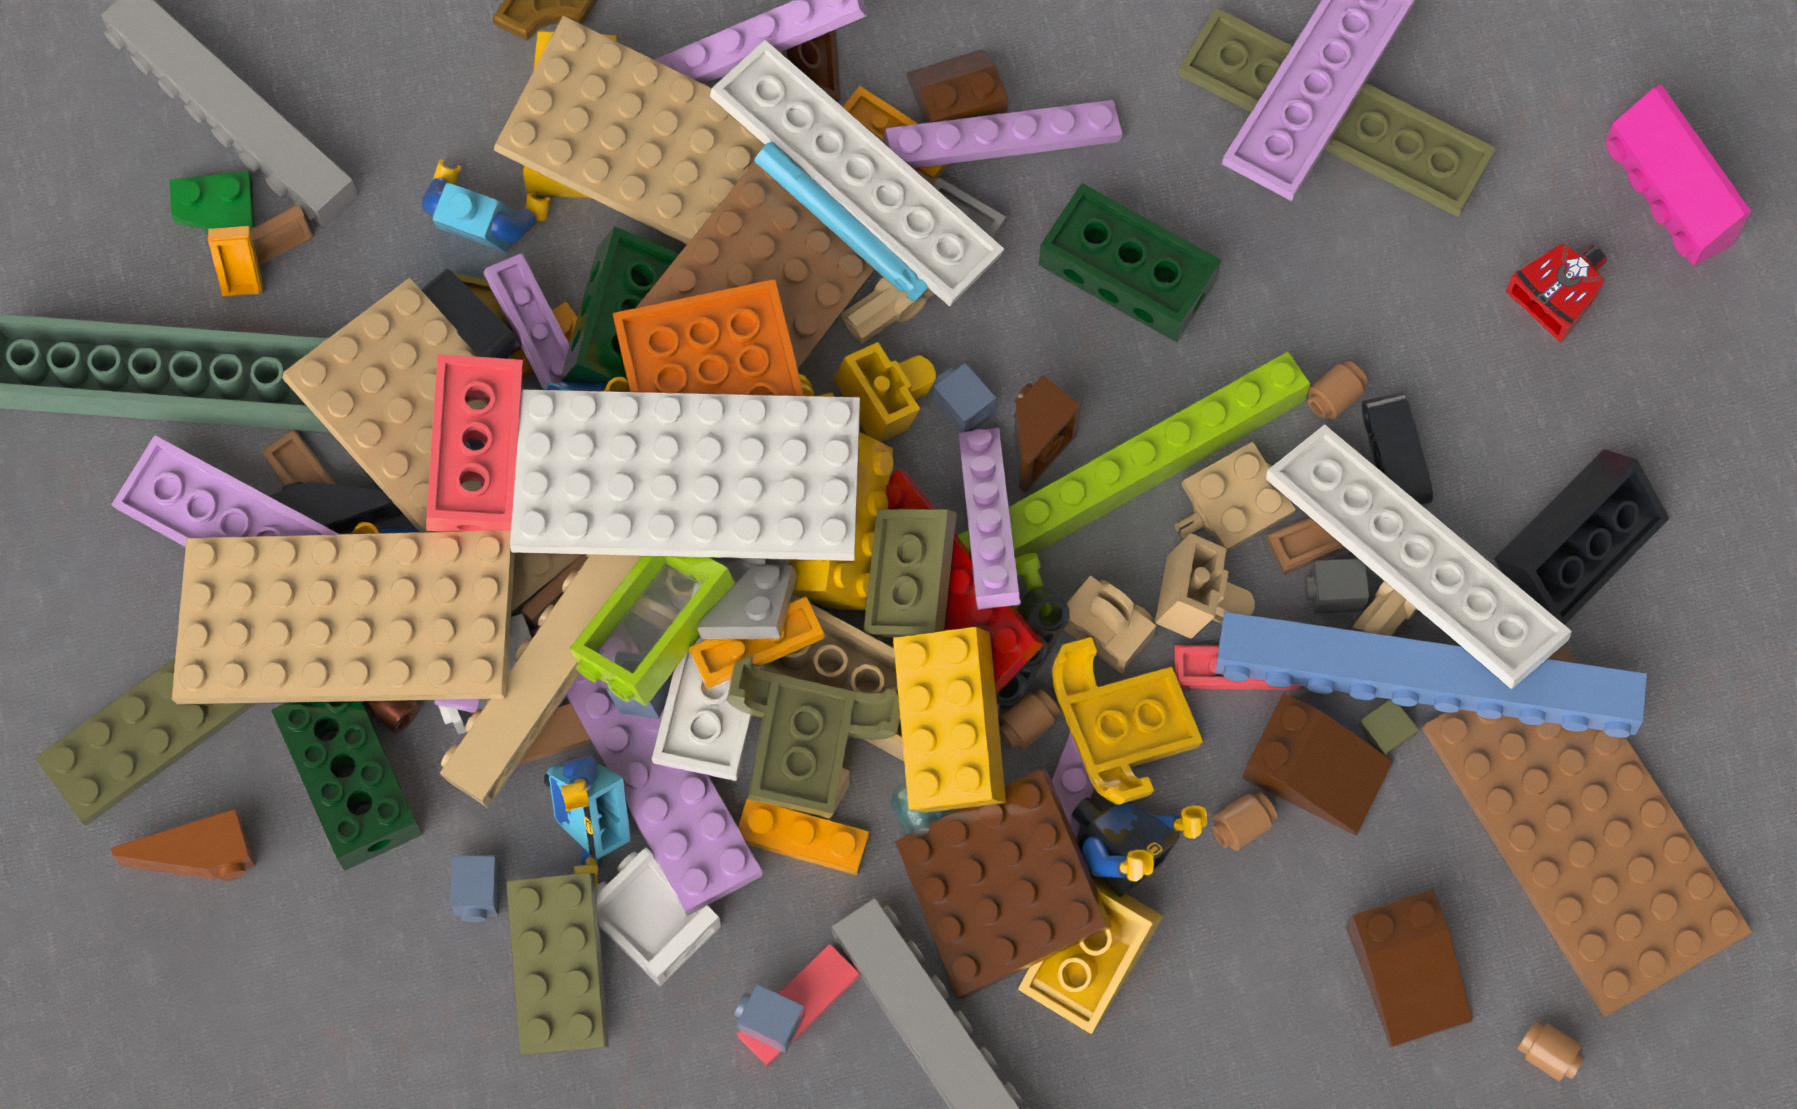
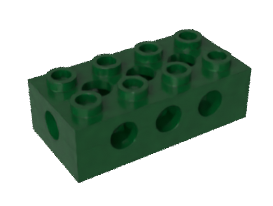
(1129, 238)
(618, 281)
(337, 799)

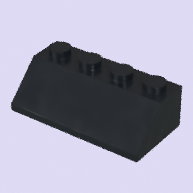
(1584, 535)

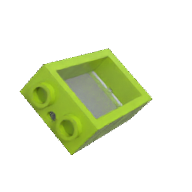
(649, 623)

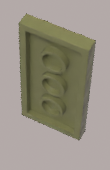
(557, 963)

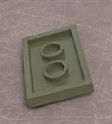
(909, 572)

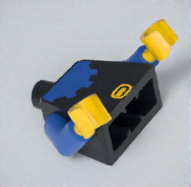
(1128, 843)

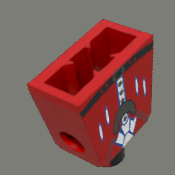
(1559, 287)

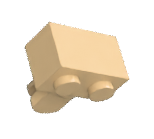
(1197, 588)
(1112, 622)

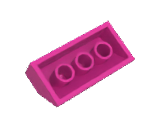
(1677, 177)

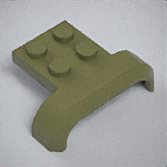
(805, 734)

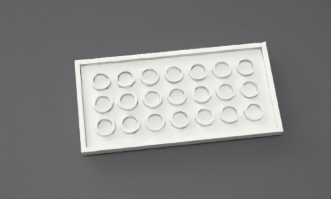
(686, 475)

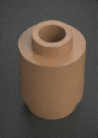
(1337, 390)
(1028, 719)
(1244, 821)
(1552, 1051)

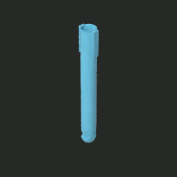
(840, 221)

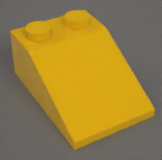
(1089, 975)

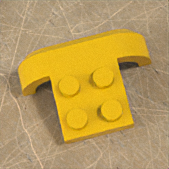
(1121, 721)

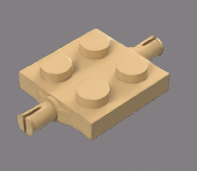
(1234, 499)

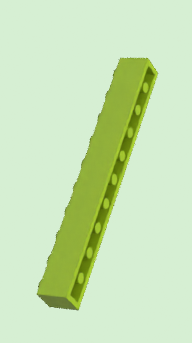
(1155, 455)

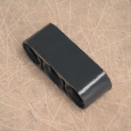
(471, 317)
(1397, 445)
(1046, 628)

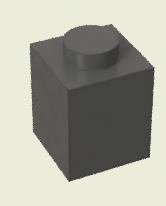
(1337, 586)

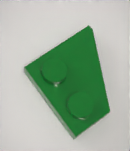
(213, 201)

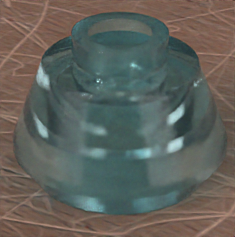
(911, 820)

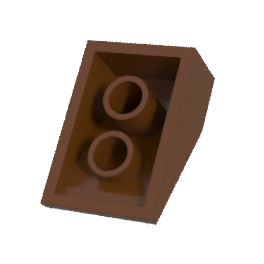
(1317, 764)
(1410, 967)

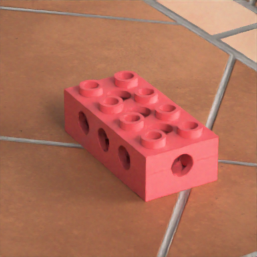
(454, 424)

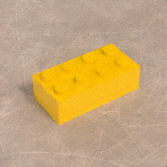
(846, 582)
(949, 720)

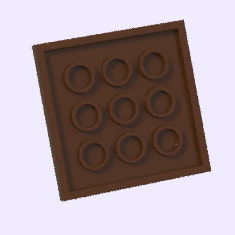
(1003, 885)

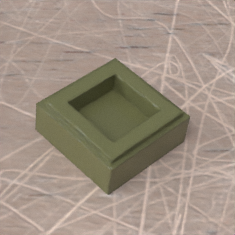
(1388, 727)

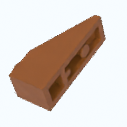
(202, 849)

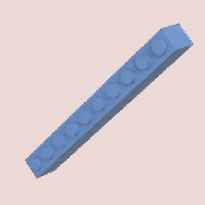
(1427, 674)

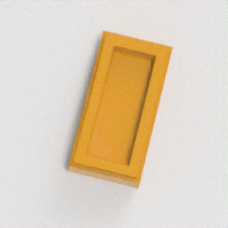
(235, 261)

